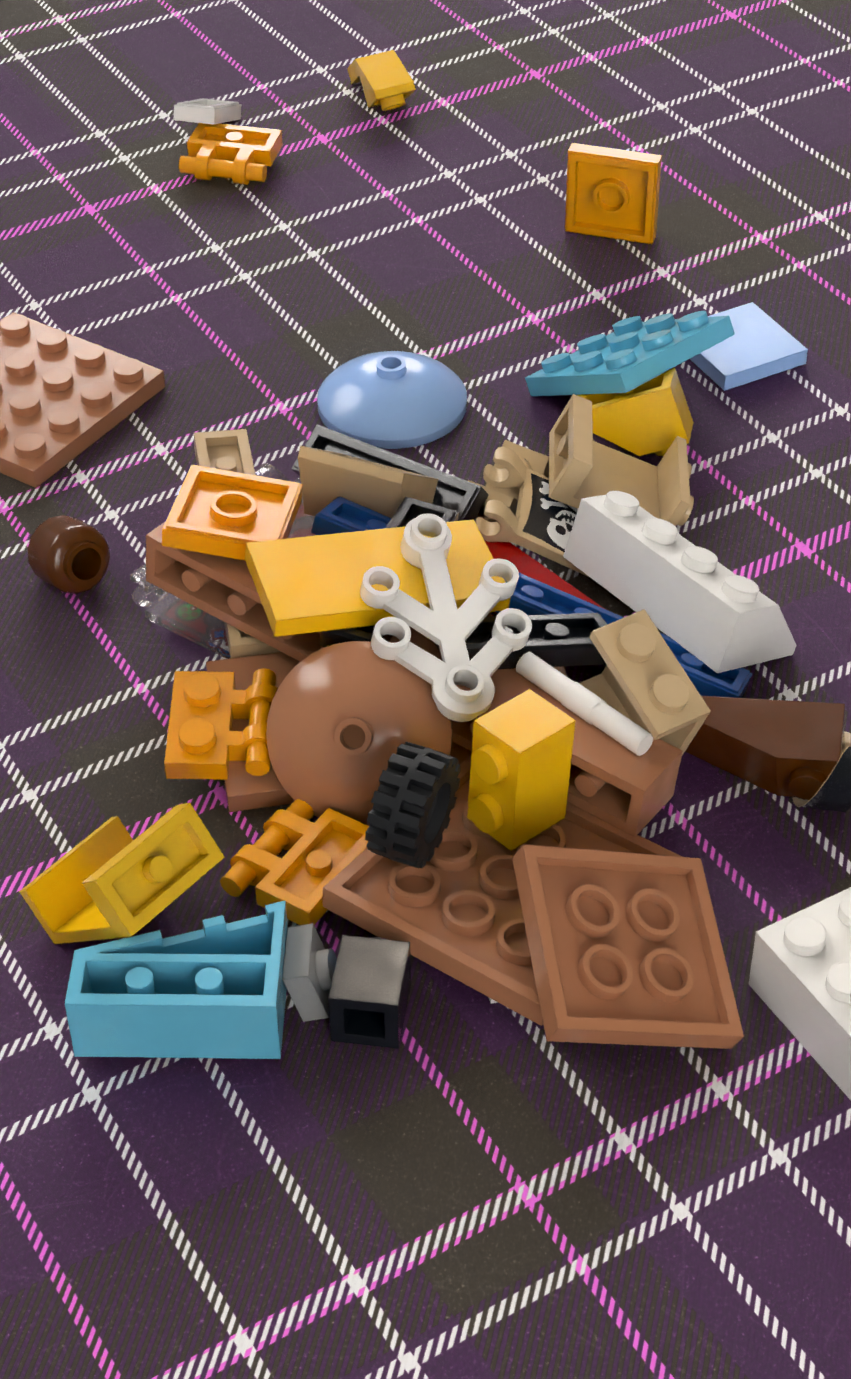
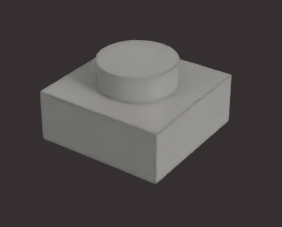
(308, 971)

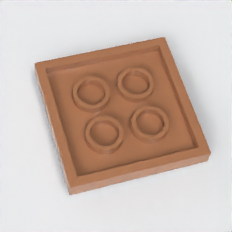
(625, 949)

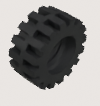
(412, 804)

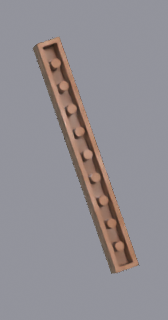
(603, 773)

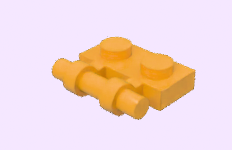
(231, 152)
(202, 721)
(314, 858)

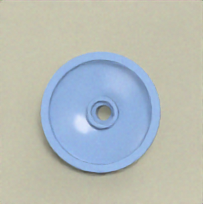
(392, 399)

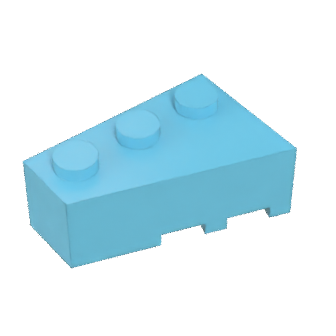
(183, 994)

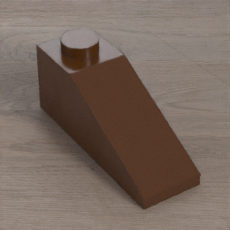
(773, 742)

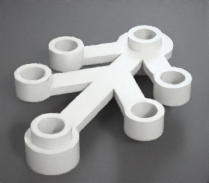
(444, 622)

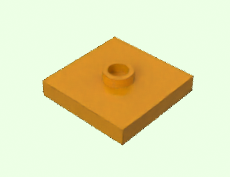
(612, 193)
(227, 509)

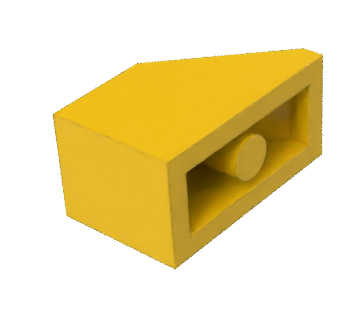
(645, 417)

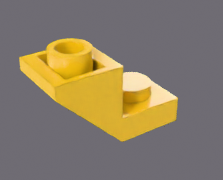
(382, 79)

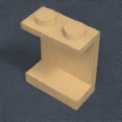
(590, 469)
(647, 681)

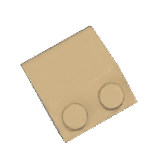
(364, 482)

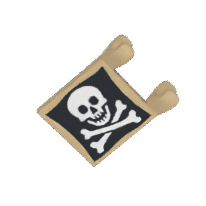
(539, 521)

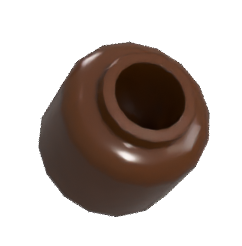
(68, 554)

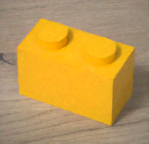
(520, 769)

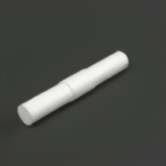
(584, 703)

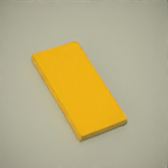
(318, 579)

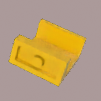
(118, 883)

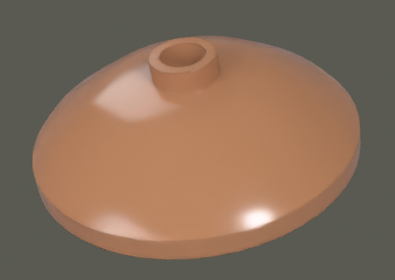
(339, 689)

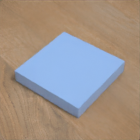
(753, 353)

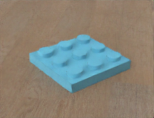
(629, 354)

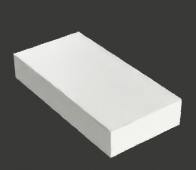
(207, 111)

